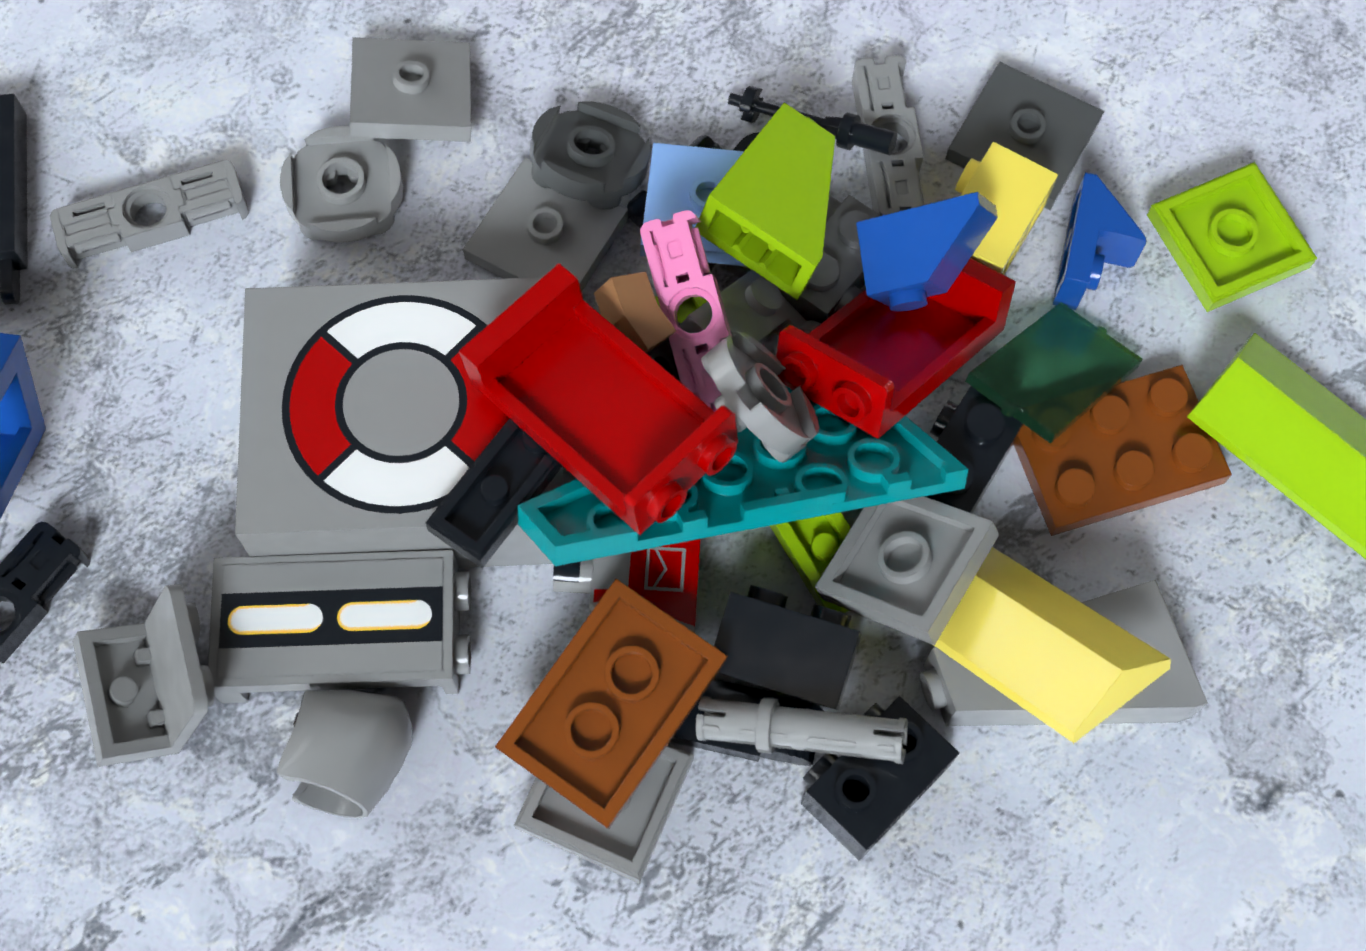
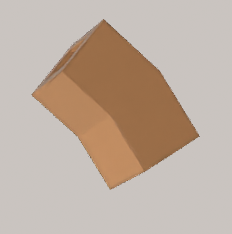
(633, 310)

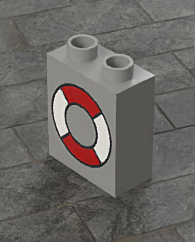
(364, 416)

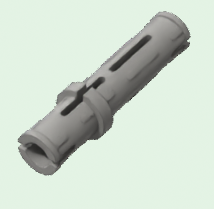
(775, 726)

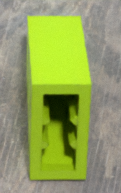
(775, 202)

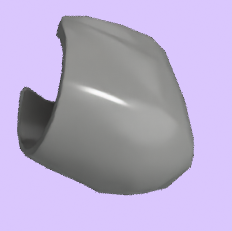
(346, 750)

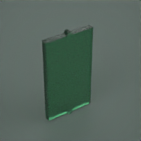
(1054, 371)

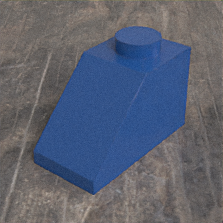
(921, 249)

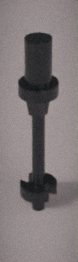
(847, 130)

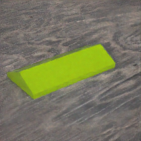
(1292, 436)

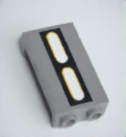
(337, 622)

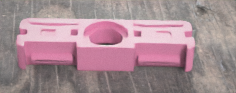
(678, 273)

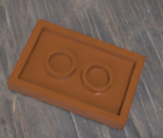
(1123, 454)
(611, 703)

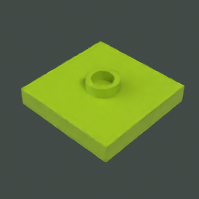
(1231, 236)

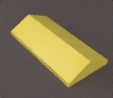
(1047, 648)

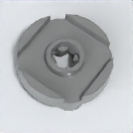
(349, 215)
(752, 390)

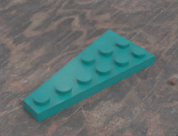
(830, 475)

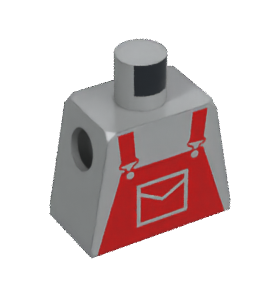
(659, 574)

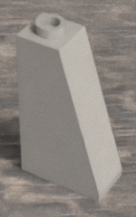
(1140, 611)

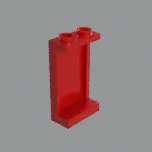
(884, 362)
(598, 402)

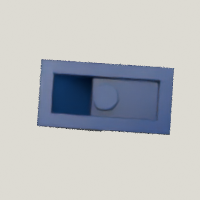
(1095, 235)

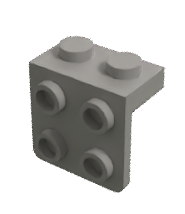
(144, 682)

